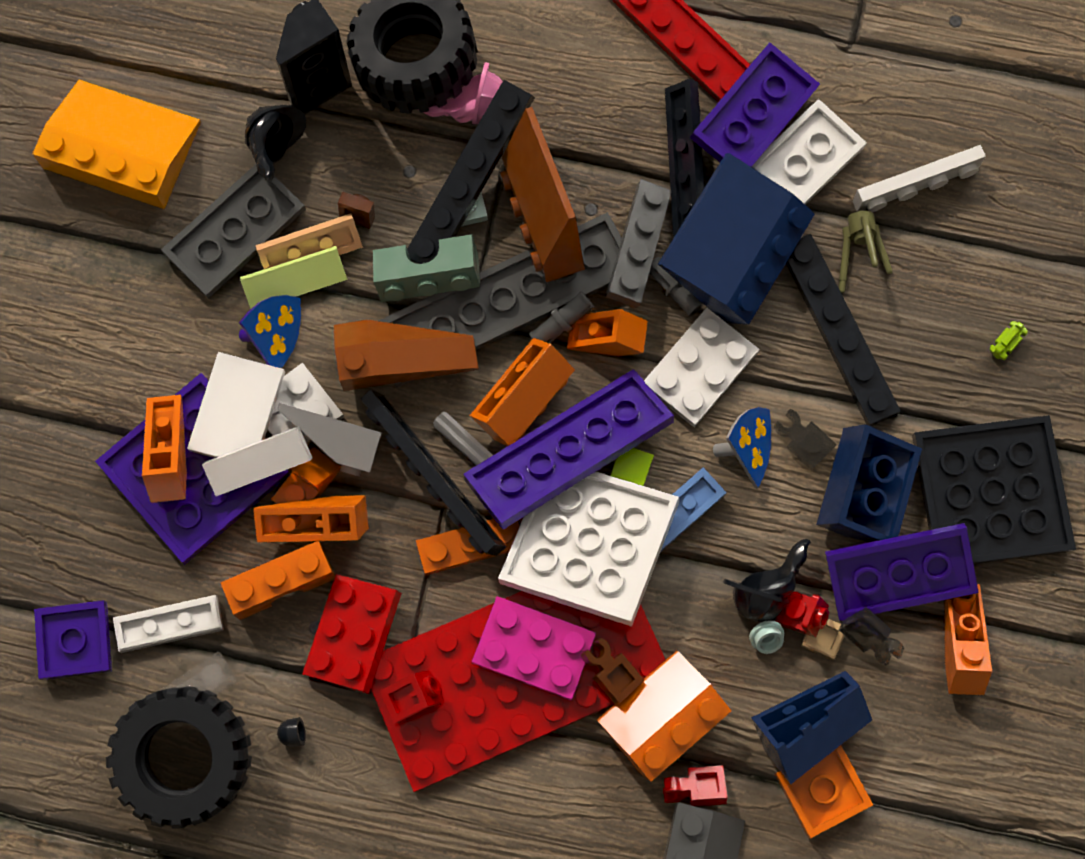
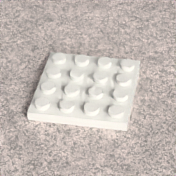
(592, 546)

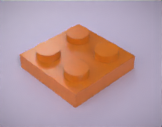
(826, 793)

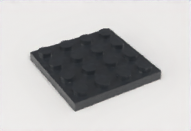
(1000, 484)

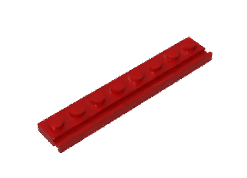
(688, 42)

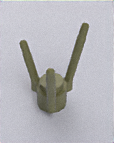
(863, 231)

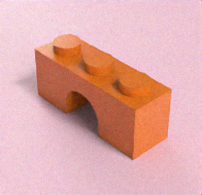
(290, 573)

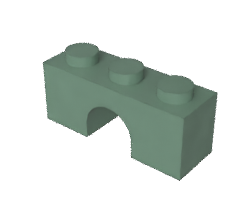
(451, 270)

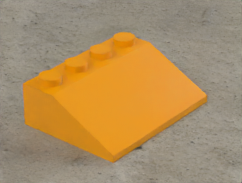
(117, 143)

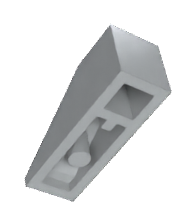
(339, 440)

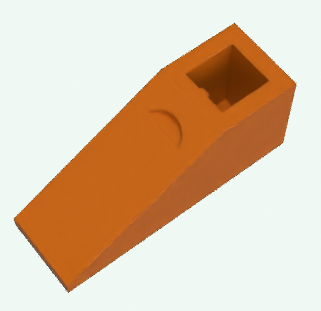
(966, 645)

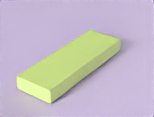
(295, 276)

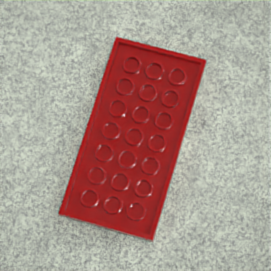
(485, 710)

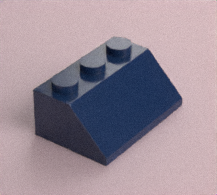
(869, 484)

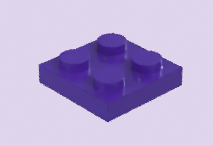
(72, 640)

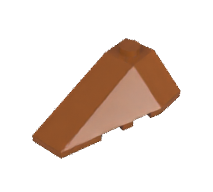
(390, 353)

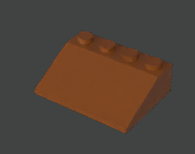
(541, 201)

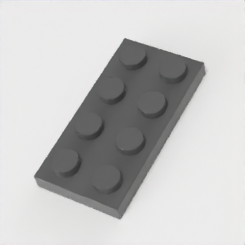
(229, 229)

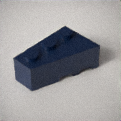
(812, 724)

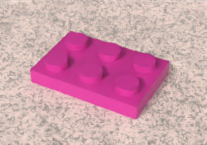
(533, 648)

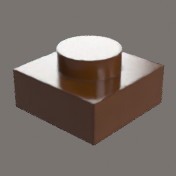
(360, 208)

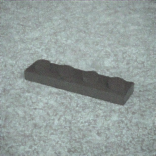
(638, 244)

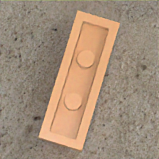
(335, 232)

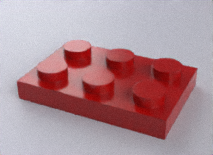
(352, 633)

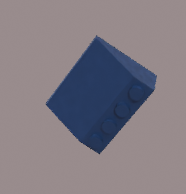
(736, 240)

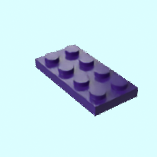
(755, 108)
(902, 571)

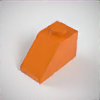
(609, 333)

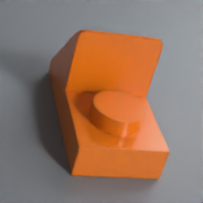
(307, 479)

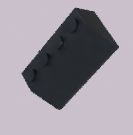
(312, 57)

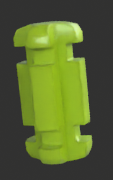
(1008, 340)

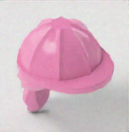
(472, 101)

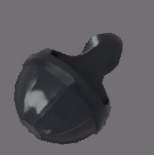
(271, 133)
(767, 592)

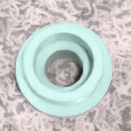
(767, 637)

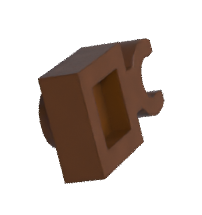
(615, 674)

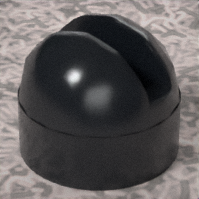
(292, 732)

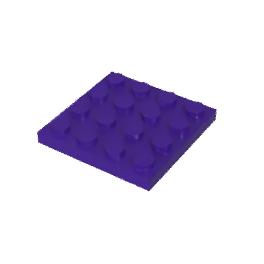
(201, 517)

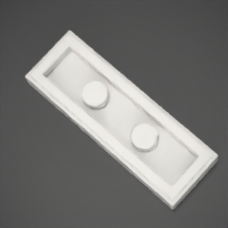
(257, 461)
(168, 623)

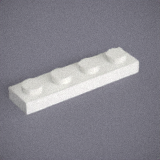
(909, 183)

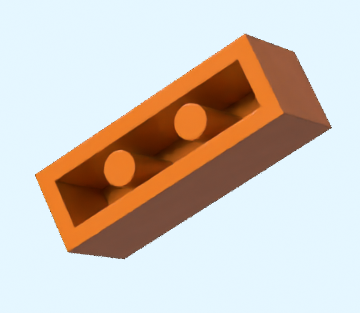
(522, 392)

